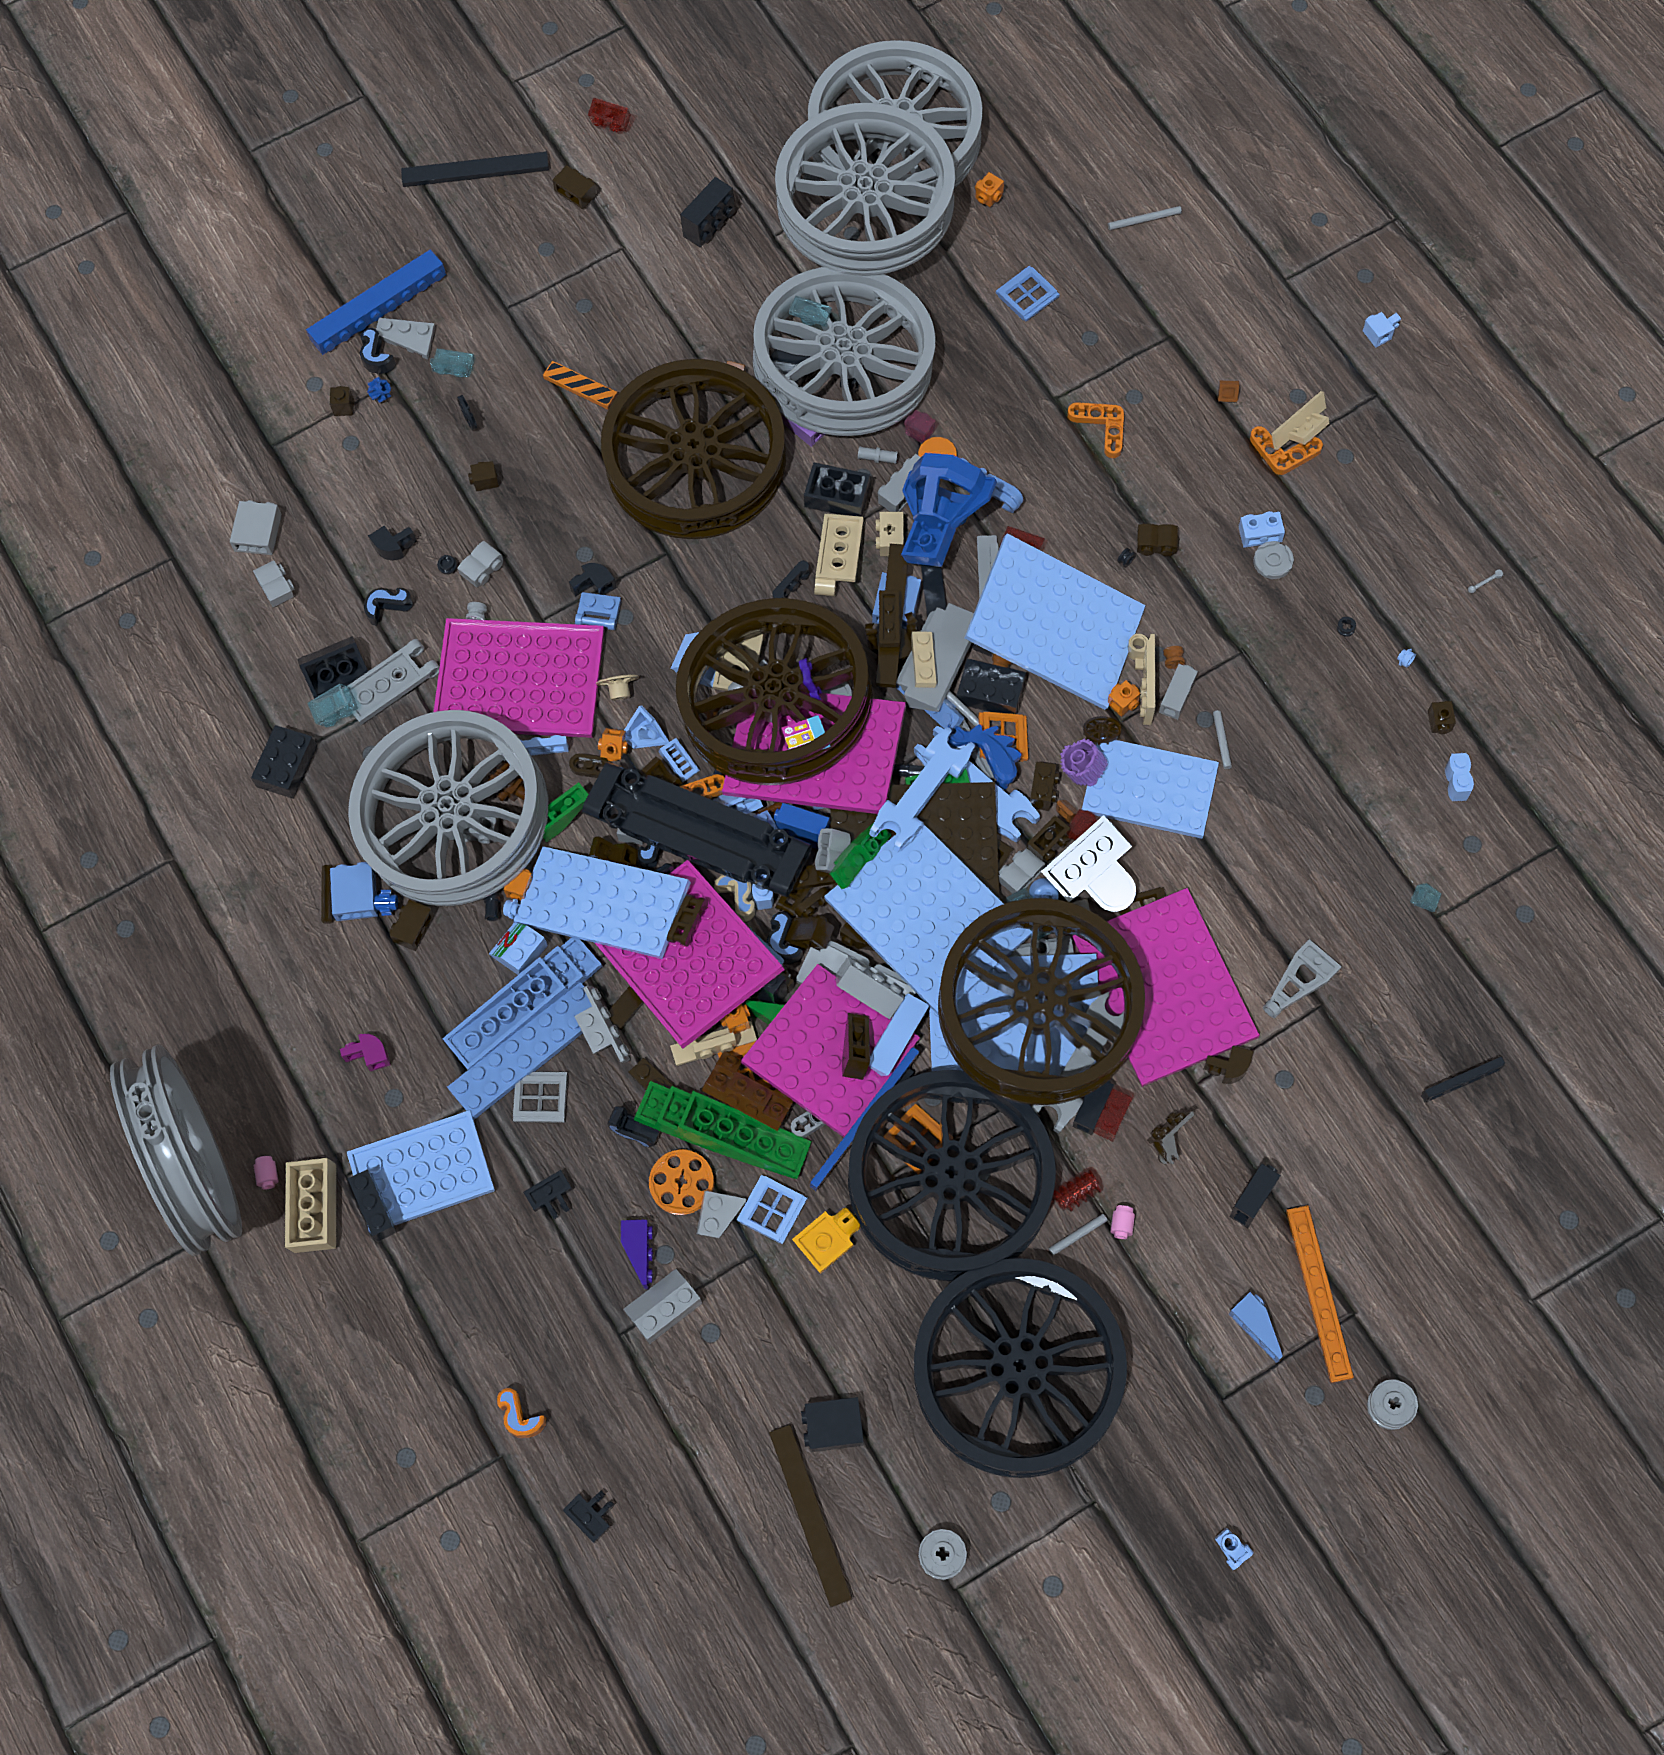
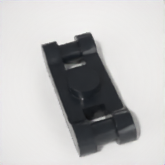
(792, 580)

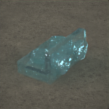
(452, 363)

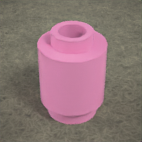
(265, 1172)
(1122, 1222)

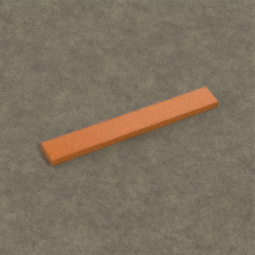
(1319, 1294)

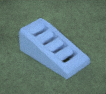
(669, 759)

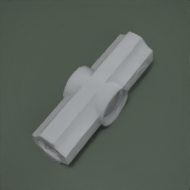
(1049, 945)

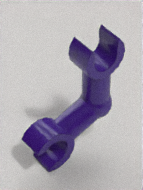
(807, 681)

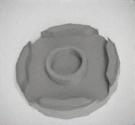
(1273, 560)

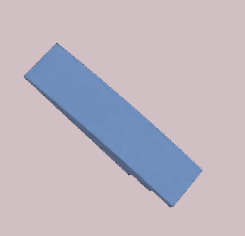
(521, 1001)

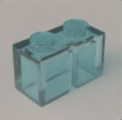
(332, 705)

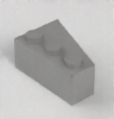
(868, 987)

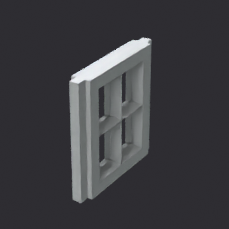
(541, 1115)

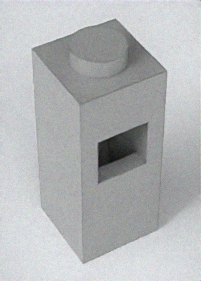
(1178, 691)

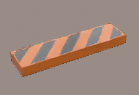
(580, 385)

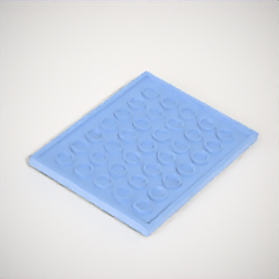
(1054, 621)
(916, 908)
(1006, 1047)

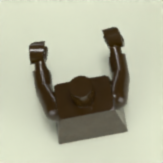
(905, 643)

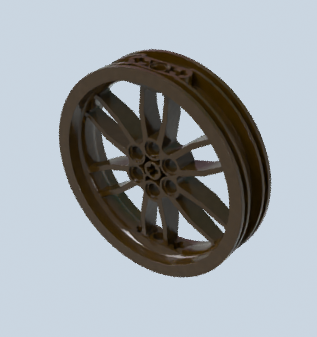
(693, 448)
(773, 690)
(1048, 917)

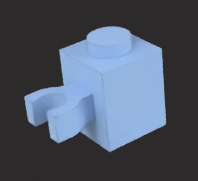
(1380, 329)

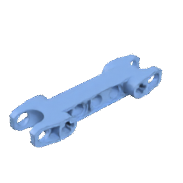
(1007, 806)
(902, 817)

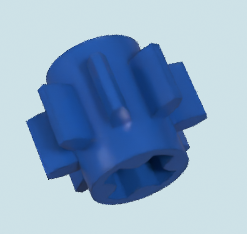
(379, 389)
(386, 902)

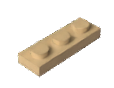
(923, 659)

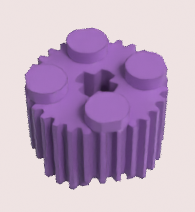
(1083, 762)

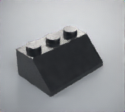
(332, 666)

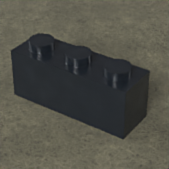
(372, 1205)

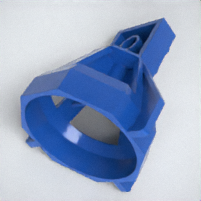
(938, 510)

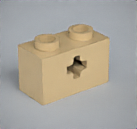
(890, 530)

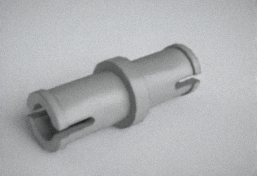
(877, 455)

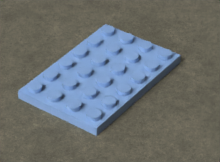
(1153, 788)
(426, 1167)

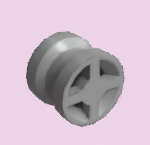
(476, 611)

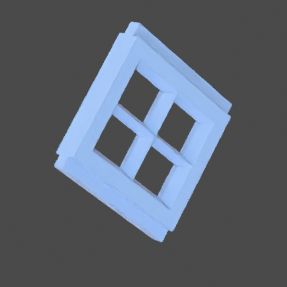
(788, 1218)

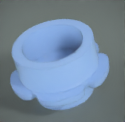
(1406, 657)
(510, 908)

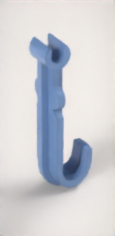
(1005, 492)

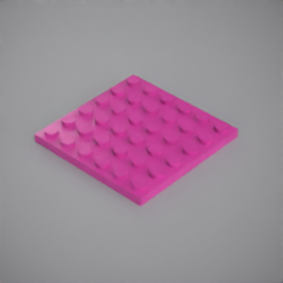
(804, 1052)

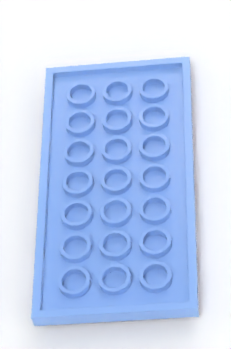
(602, 902)

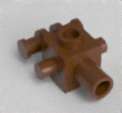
(511, 790)

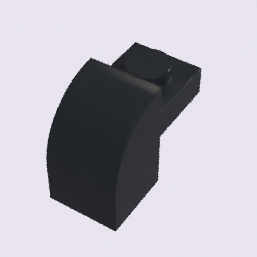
(391, 546)
(593, 576)

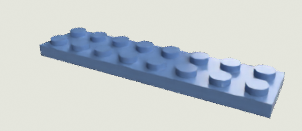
(521, 1053)

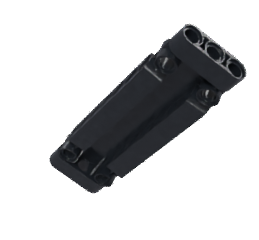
(697, 829)

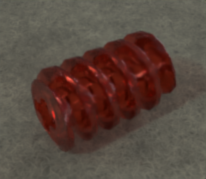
(1076, 1191)

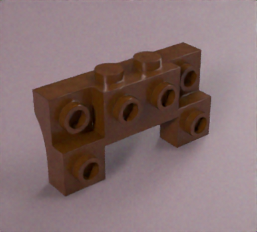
(746, 1094)

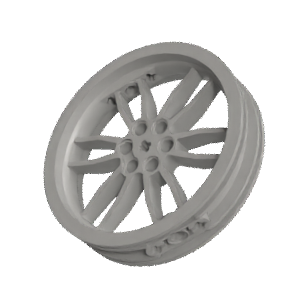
(917, 62)
(865, 188)
(844, 352)
(404, 743)
(175, 1150)

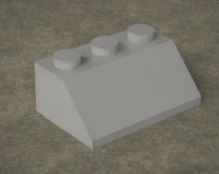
(663, 1306)

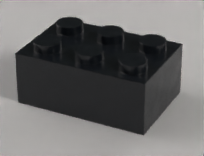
(708, 212)
(837, 490)
(991, 687)
(284, 761)

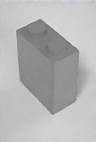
(255, 527)

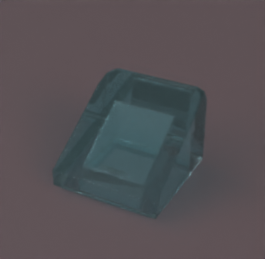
(1426, 897)

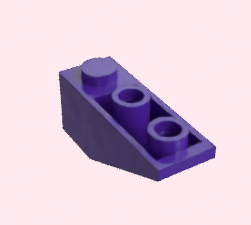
(635, 1241)

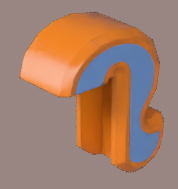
(514, 1418)

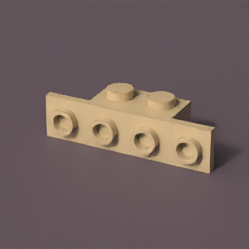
(1303, 424)
(712, 1044)

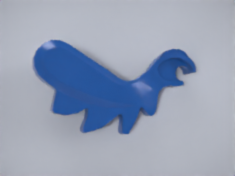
(995, 749)

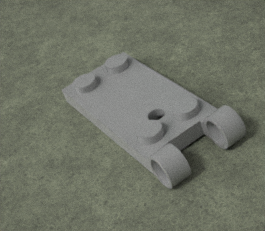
(380, 687)

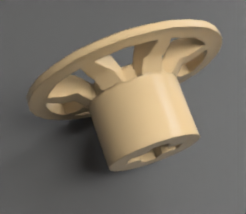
(618, 689)

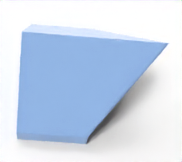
(644, 730)

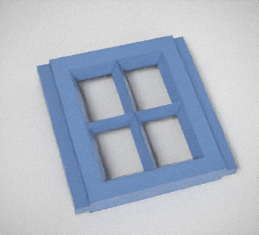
(1038, 304)

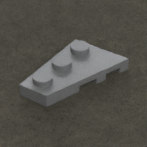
(411, 335)

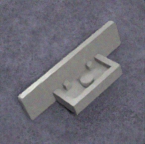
(987, 551)
(598, 1027)

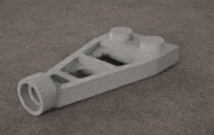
(1317, 962)

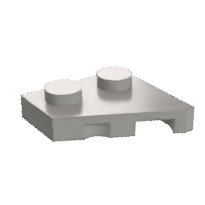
(717, 1213)

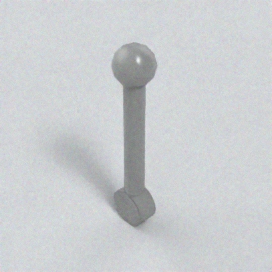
(1498, 574)

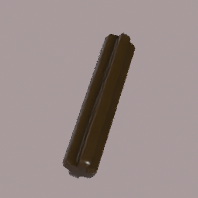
(326, 899)

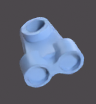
(1236, 1552)

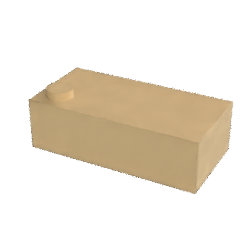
(310, 1205)

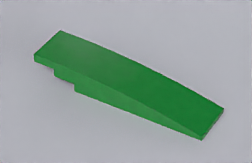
(721, 1129)

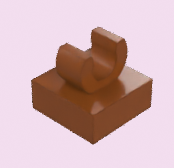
(1228, 391)

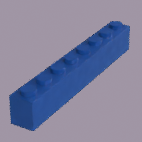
(376, 302)

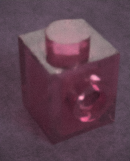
(919, 426)

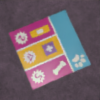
(803, 732)

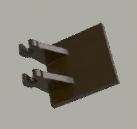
(1163, 1136)

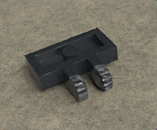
(547, 1191)
(587, 1518)

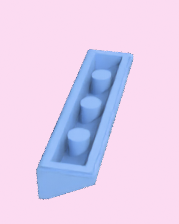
(897, 1034)

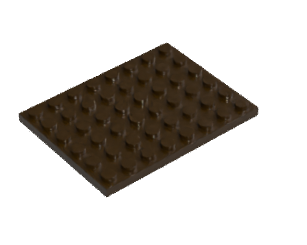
(957, 815)

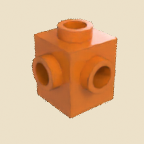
(989, 189)
(1124, 698)
(613, 744)
(737, 1019)

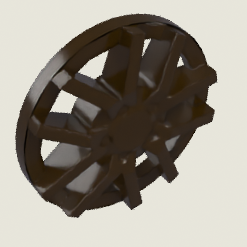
(1102, 729)

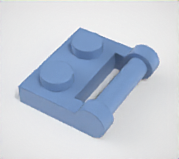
(600, 606)

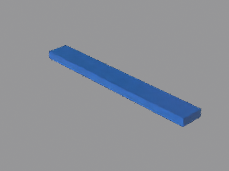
(848, 1139)

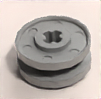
(1379, 1406)
(951, 1544)

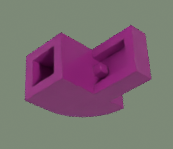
(369, 1048)

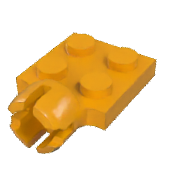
(827, 1238)

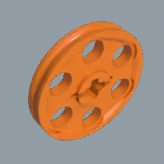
(675, 1174)

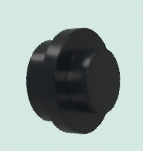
(447, 564)

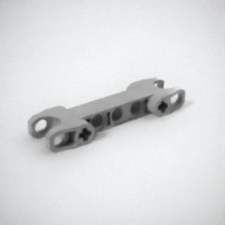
(1080, 1061)

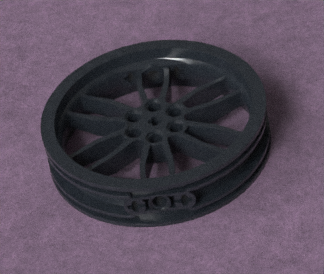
(956, 1088)
(1048, 1280)

